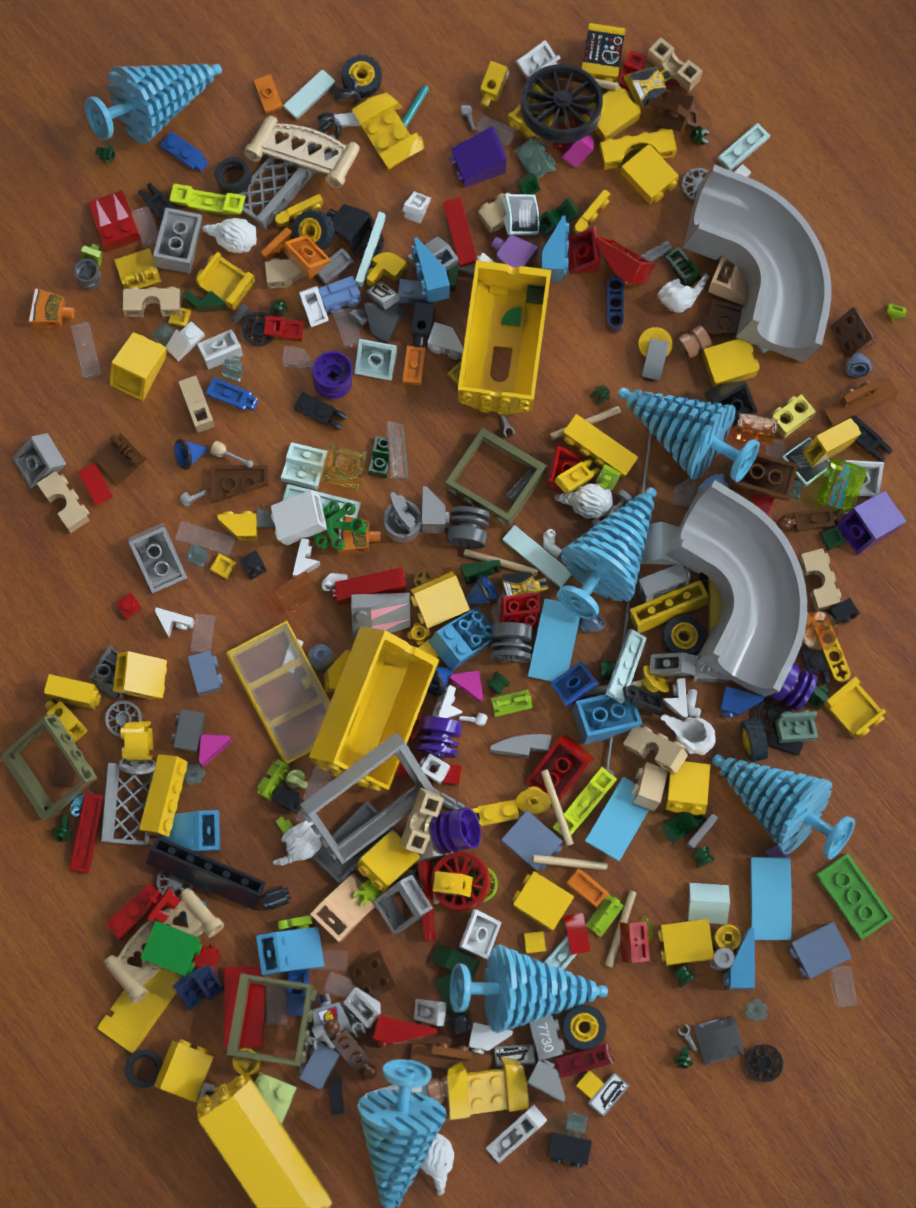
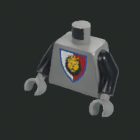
(332, 1011)

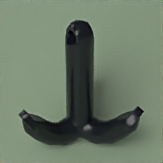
(344, 93)
(326, 121)

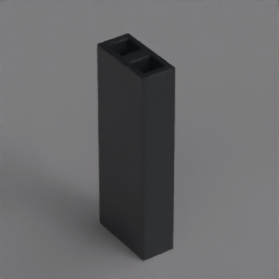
(791, 747)
(336, 1096)

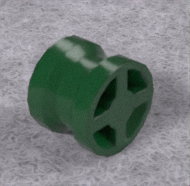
(607, 669)
(497, 683)
(702, 857)
(683, 975)

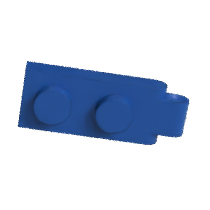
(184, 152)
(231, 395)

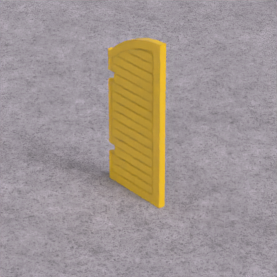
(134, 1021)

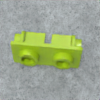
(511, 703)
(278, 773)
(604, 915)

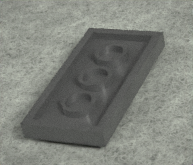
(335, 867)

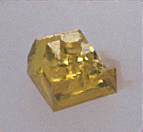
(344, 466)

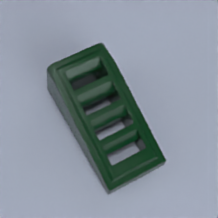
(688, 277)
(471, 570)

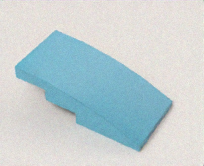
(553, 641)
(617, 822)
(771, 898)

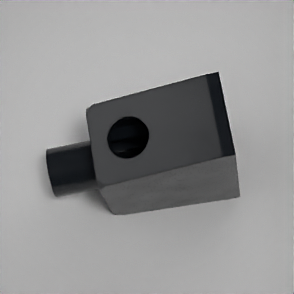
(350, 224)
(424, 316)

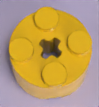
(137, 741)

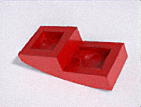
(633, 63)
(283, 329)
(95, 484)
(577, 934)

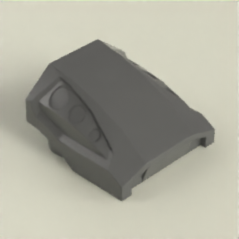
(104, 674)
(719, 1039)

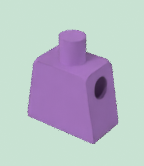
(514, 251)

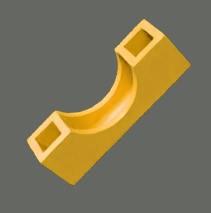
(614, 151)

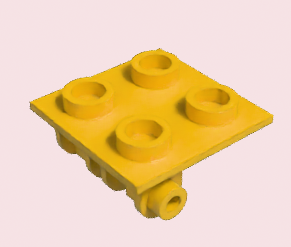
(138, 270)

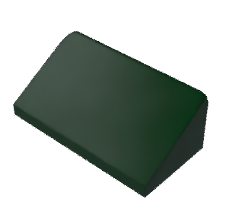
(443, 987)

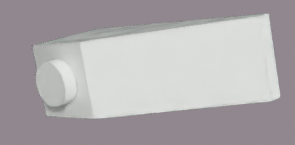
(516, 1134)

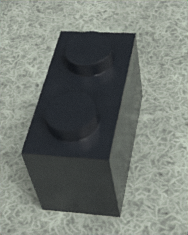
(570, 1149)

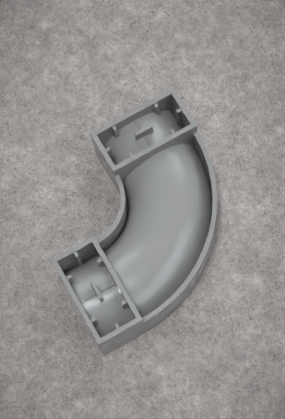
(776, 255)
(757, 586)

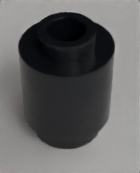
(276, 897)

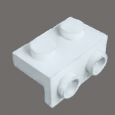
(536, 59)

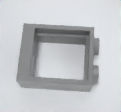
(663, 582)
(413, 897)

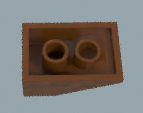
(768, 478)

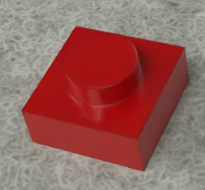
(128, 605)

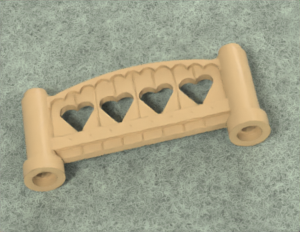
(334, 168)
(134, 978)

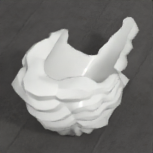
(233, 234)
(680, 297)
(588, 501)
(693, 733)
(300, 843)
(439, 1162)

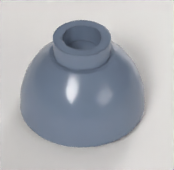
(858, 366)
(592, 625)
(320, 657)

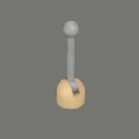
(219, 450)

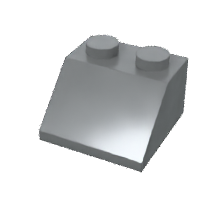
(38, 459)
(433, 513)
(546, 1080)

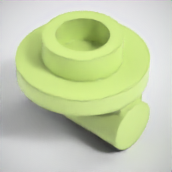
(296, 779)

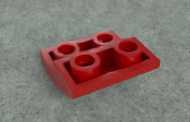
(520, 608)

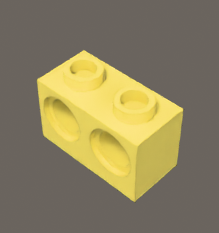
(795, 419)

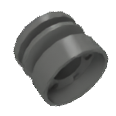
(468, 527)
(510, 645)

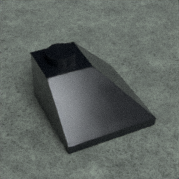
(733, 394)

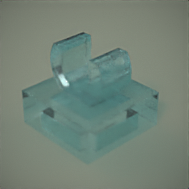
(233, 369)
(576, 1123)

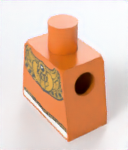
(48, 310)
(357, 543)

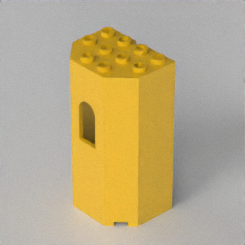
(485, 332)
(373, 700)
(259, 1148)

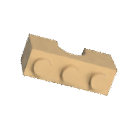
(663, 57)
(137, 299)
(73, 514)
(816, 564)
(642, 741)
(416, 831)

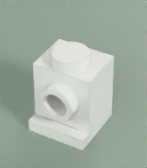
(442, 768)

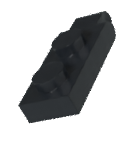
(643, 699)

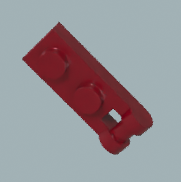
(583, 1061)

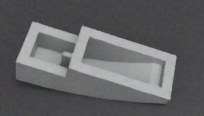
(522, 745)

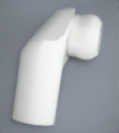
(549, 543)

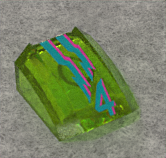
(841, 484)

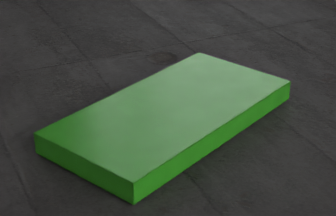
(854, 896)

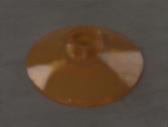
(827, 630)

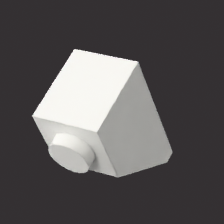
(485, 1039)

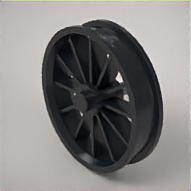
(561, 103)

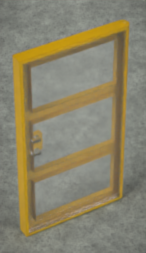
(282, 689)

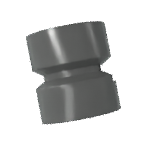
(87, 274)

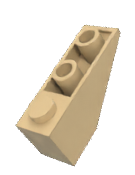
(282, 273)
(196, 404)

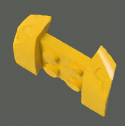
(387, 130)
(487, 1089)

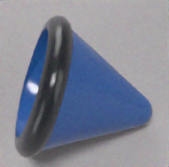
(187, 453)
(482, 591)
(439, 680)

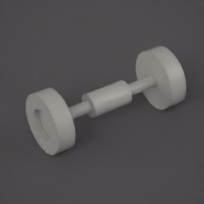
(624, 497)
(722, 959)

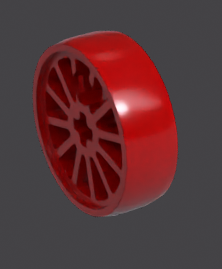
(484, 875)

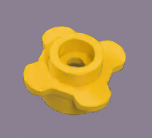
(413, 633)

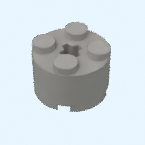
(396, 530)

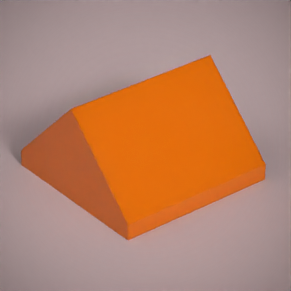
(306, 255)

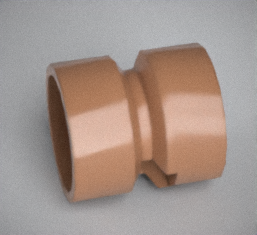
(695, 341)
(439, 1089)

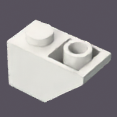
(444, 340)

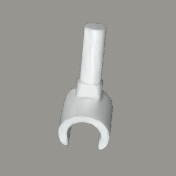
(480, 720)

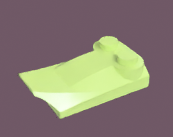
(276, 1093)

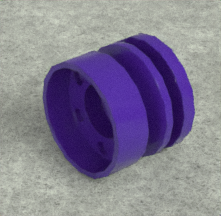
(332, 365)
(796, 688)
(439, 732)
(456, 830)

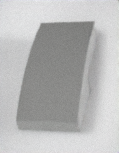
(655, 359)
(400, 506)

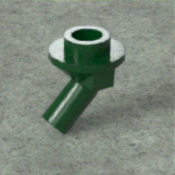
(62, 833)

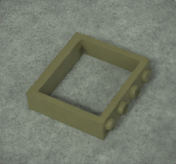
(512, 452)
(28, 781)
(239, 1013)

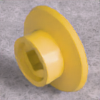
(654, 333)
(653, 682)
(533, 800)

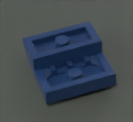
(197, 986)

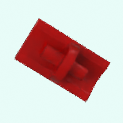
(156, 912)

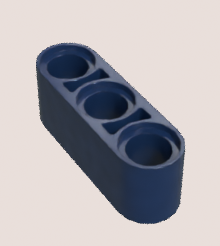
(614, 296)

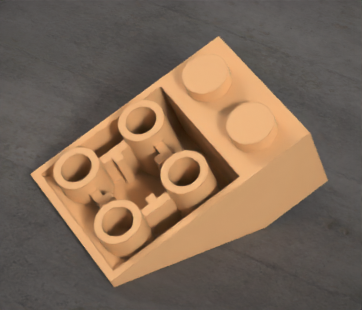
(729, 283)
(341, 913)

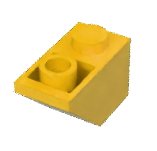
(241, 526)
(334, 672)

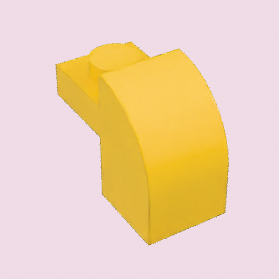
(388, 265)

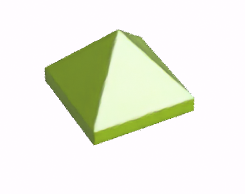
(896, 312)

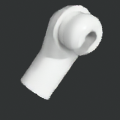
(329, 582)
(691, 701)

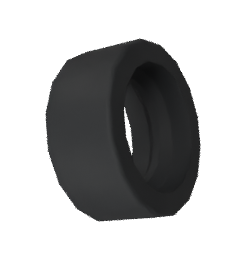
(225, 166)
(130, 1063)

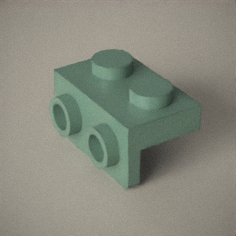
(535, 158)
(796, 726)

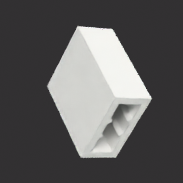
(298, 517)

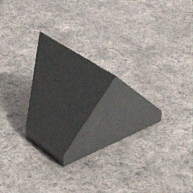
(383, 321)

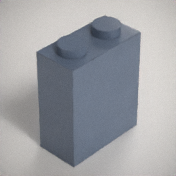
(531, 838)
(819, 951)

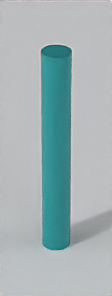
(415, 105)

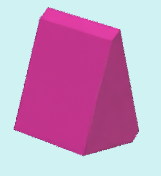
(578, 151)
(469, 683)
(211, 746)

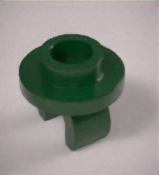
(697, 136)
(107, 153)
(279, 305)
(603, 392)
(683, 1061)

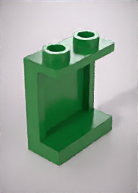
(171, 949)

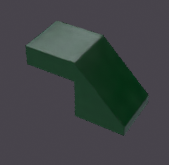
(549, 219)
(210, 303)
(682, 825)
(449, 957)

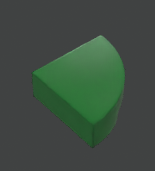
(512, 317)

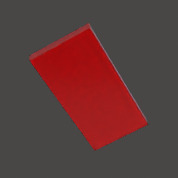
(253, 1024)

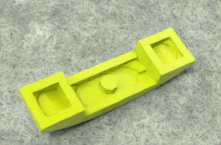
(207, 202)
(587, 800)

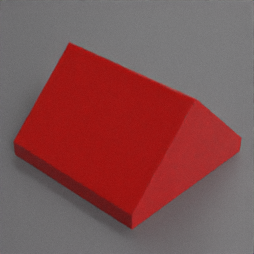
(584, 252)
(562, 461)

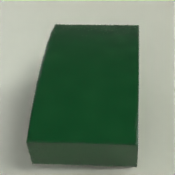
(380, 458)

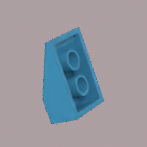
(604, 718)
(742, 971)

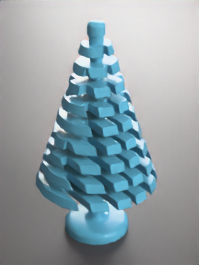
(147, 98)
(691, 430)
(607, 557)
(786, 804)
(520, 989)
(399, 1128)

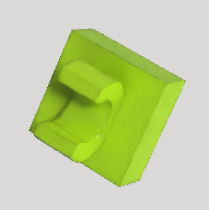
(92, 253)
(608, 477)

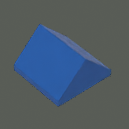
(574, 684)

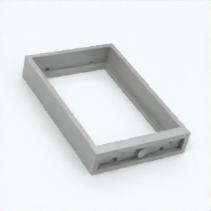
(383, 820)

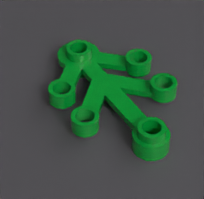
(332, 523)

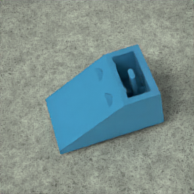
(556, 251)
(430, 273)
(462, 638)
(197, 831)
(290, 951)

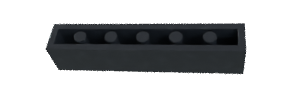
(205, 873)

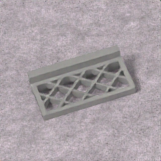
(280, 199)
(110, 807)

